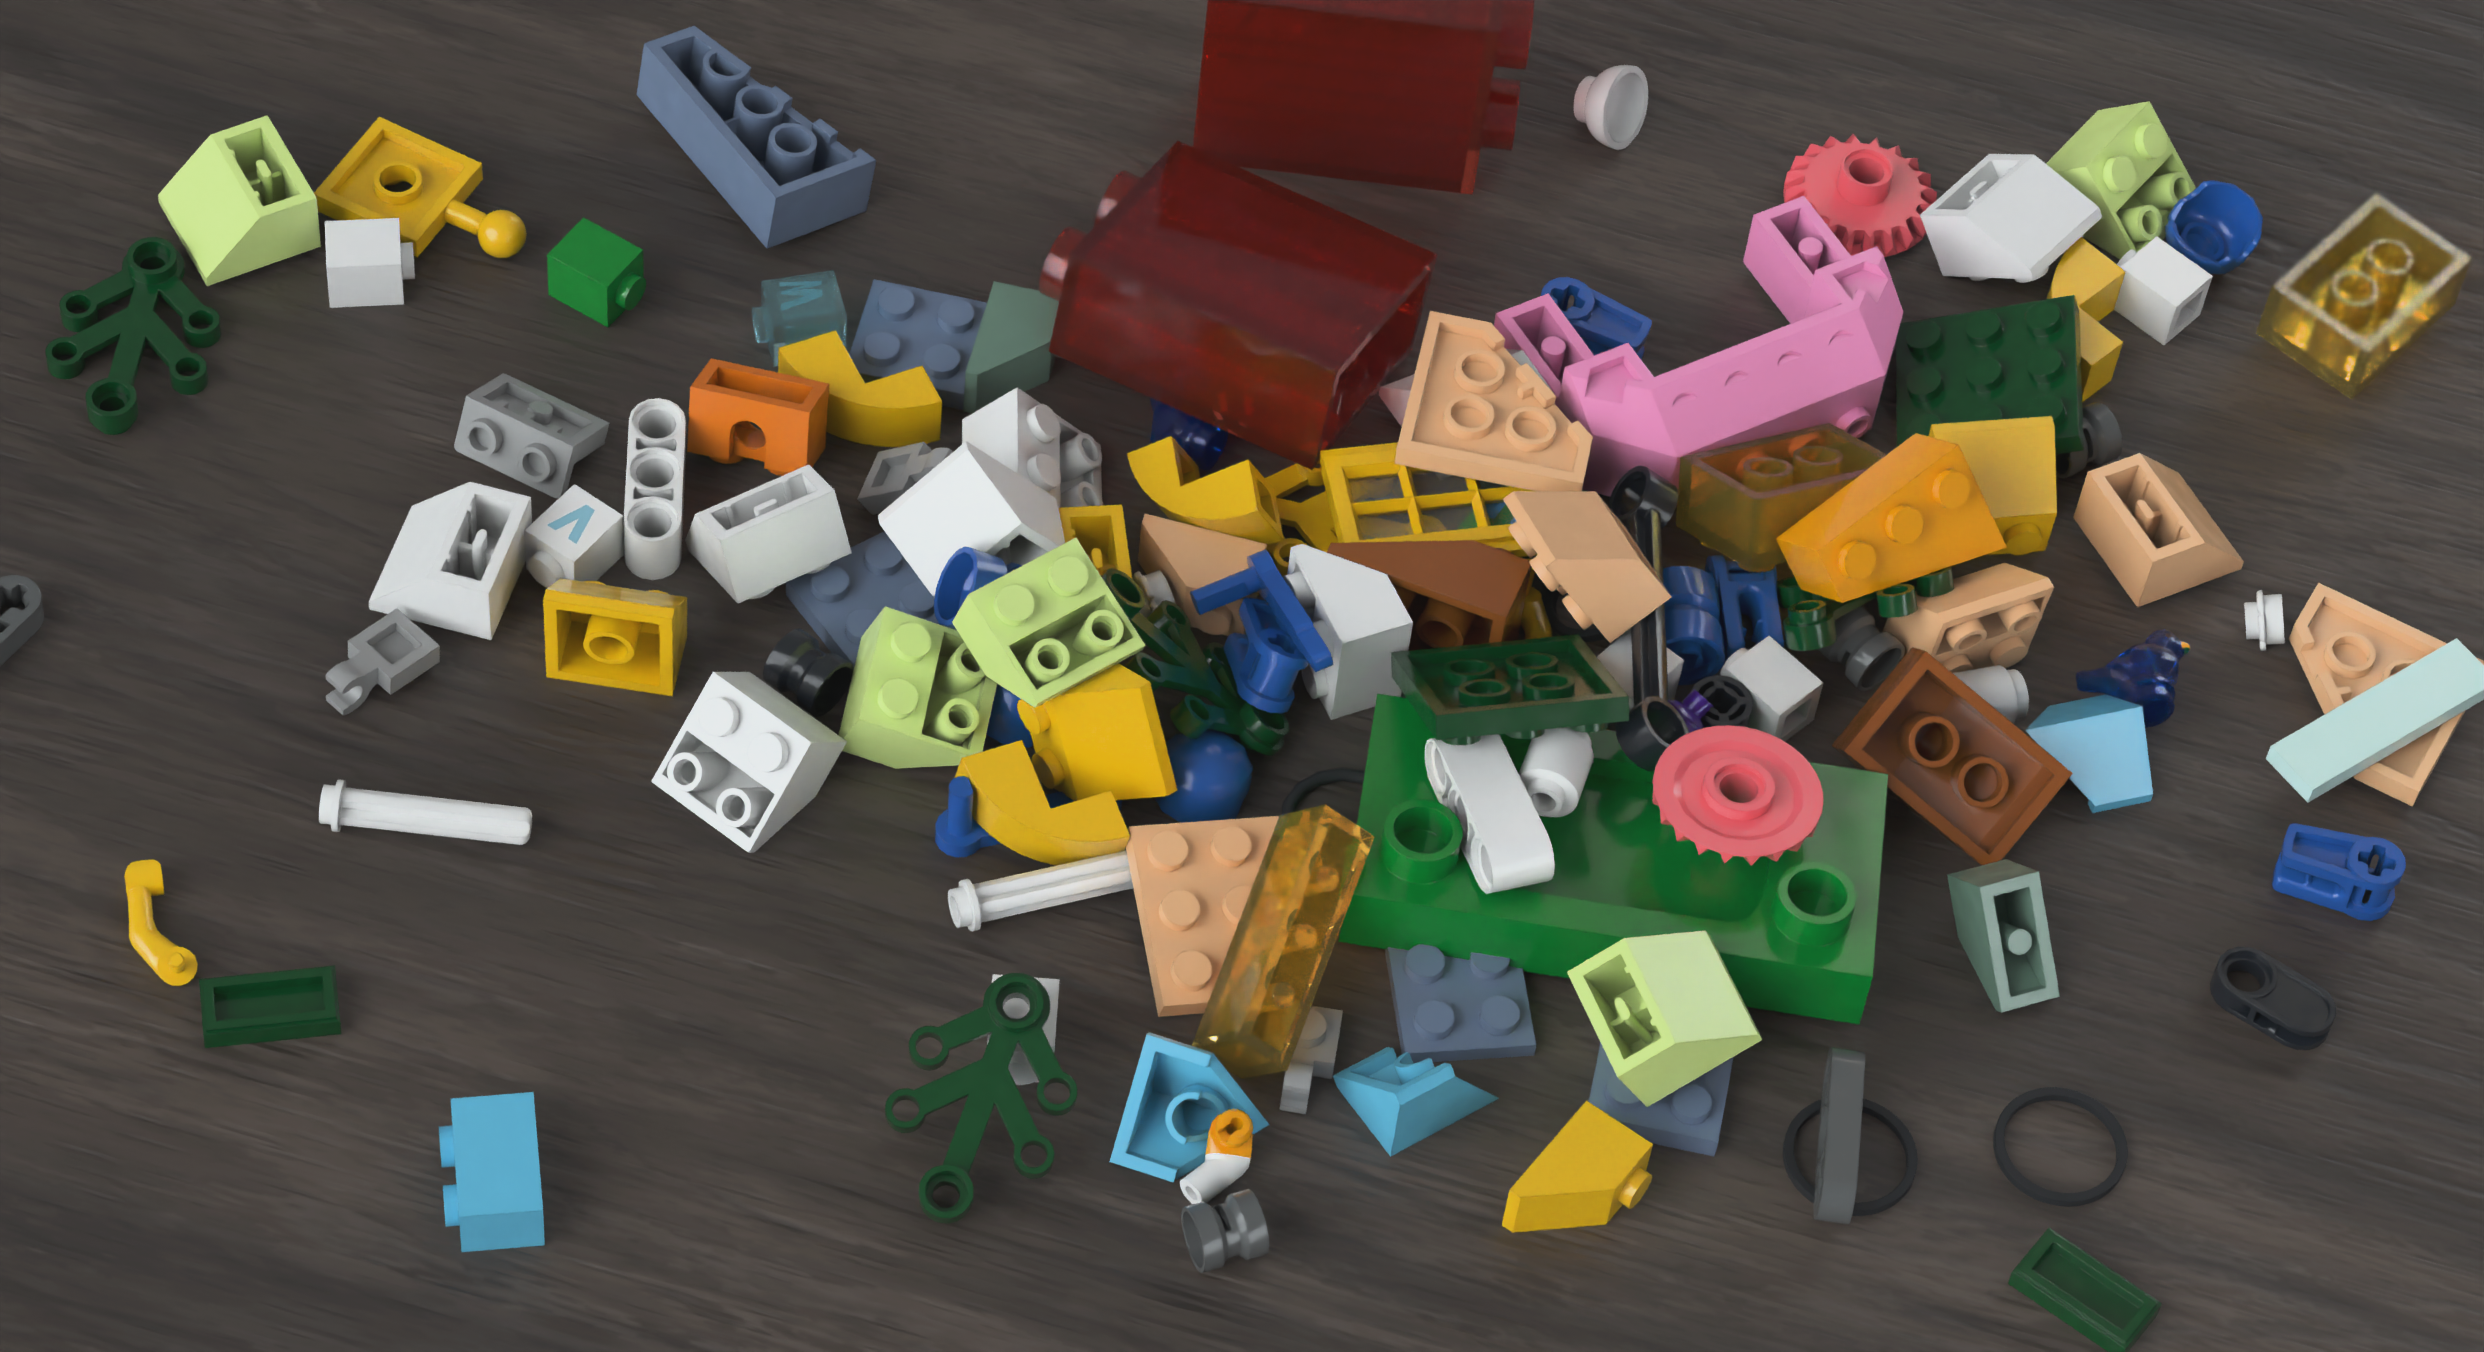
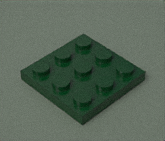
(1993, 368)
(1509, 688)

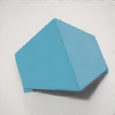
(2102, 746)
(1406, 1099)
(1172, 1108)

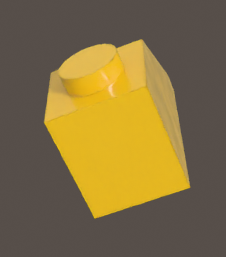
(1581, 1176)

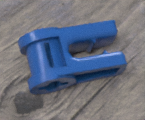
(1598, 318)
(1748, 595)
(1263, 658)
(2335, 870)

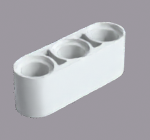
(655, 489)
(1498, 819)

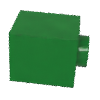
(596, 272)

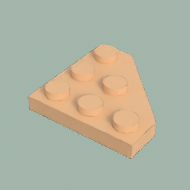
(1486, 414)
(2350, 650)
(1190, 899)

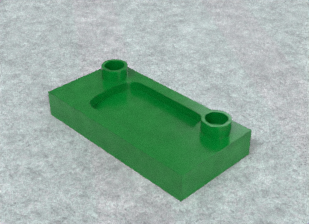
(1787, 929)

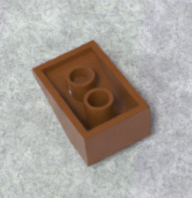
(1450, 588)
(1952, 758)

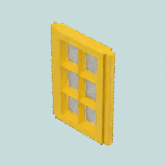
(1400, 503)

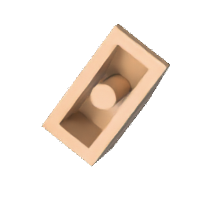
(1193, 559)

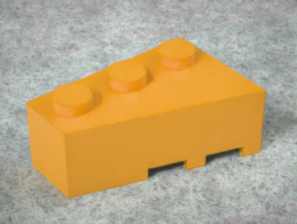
(1893, 524)

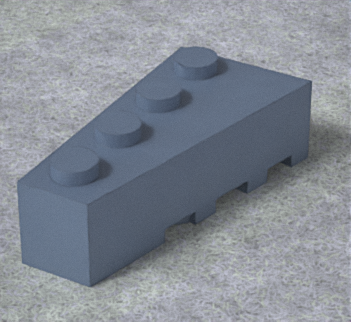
(749, 140)

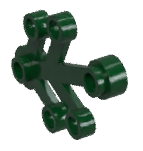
(148, 270)
(1813, 621)
(1193, 672)
(985, 1085)

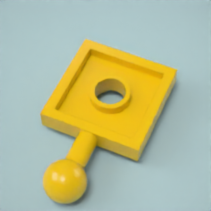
(440, 186)

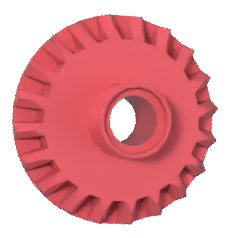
(1863, 193)
(1737, 793)

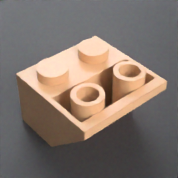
(2152, 529)
(1587, 555)
(1980, 622)

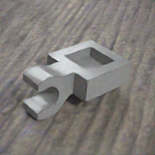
(896, 472)
(383, 654)
(1312, 1057)

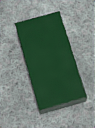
(269, 1006)
(2084, 1293)

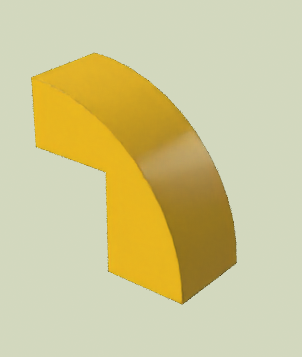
(2096, 287)
(877, 413)
(1226, 501)
(1017, 813)

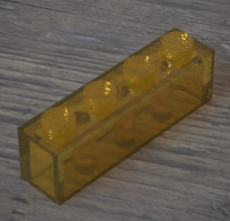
(1283, 941)

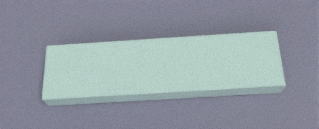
(2379, 721)

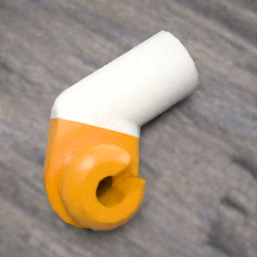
(1225, 1157)

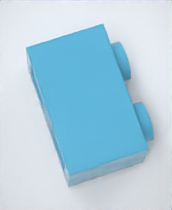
(496, 1172)

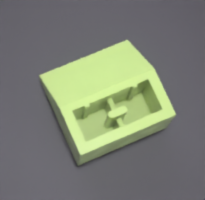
(2128, 171)
(241, 203)
(1047, 625)
(915, 695)
(1663, 1010)

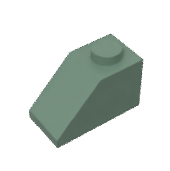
(1010, 345)
(2005, 932)

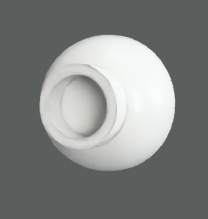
(1613, 105)

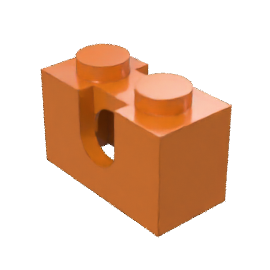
(784, 406)

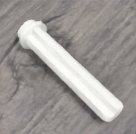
(423, 815)
(1038, 889)

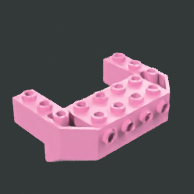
(1794, 378)

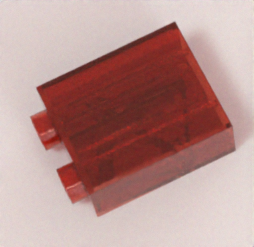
(1362, 87)
(1237, 301)

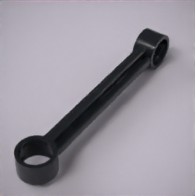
(1644, 507)

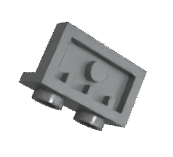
(527, 433)

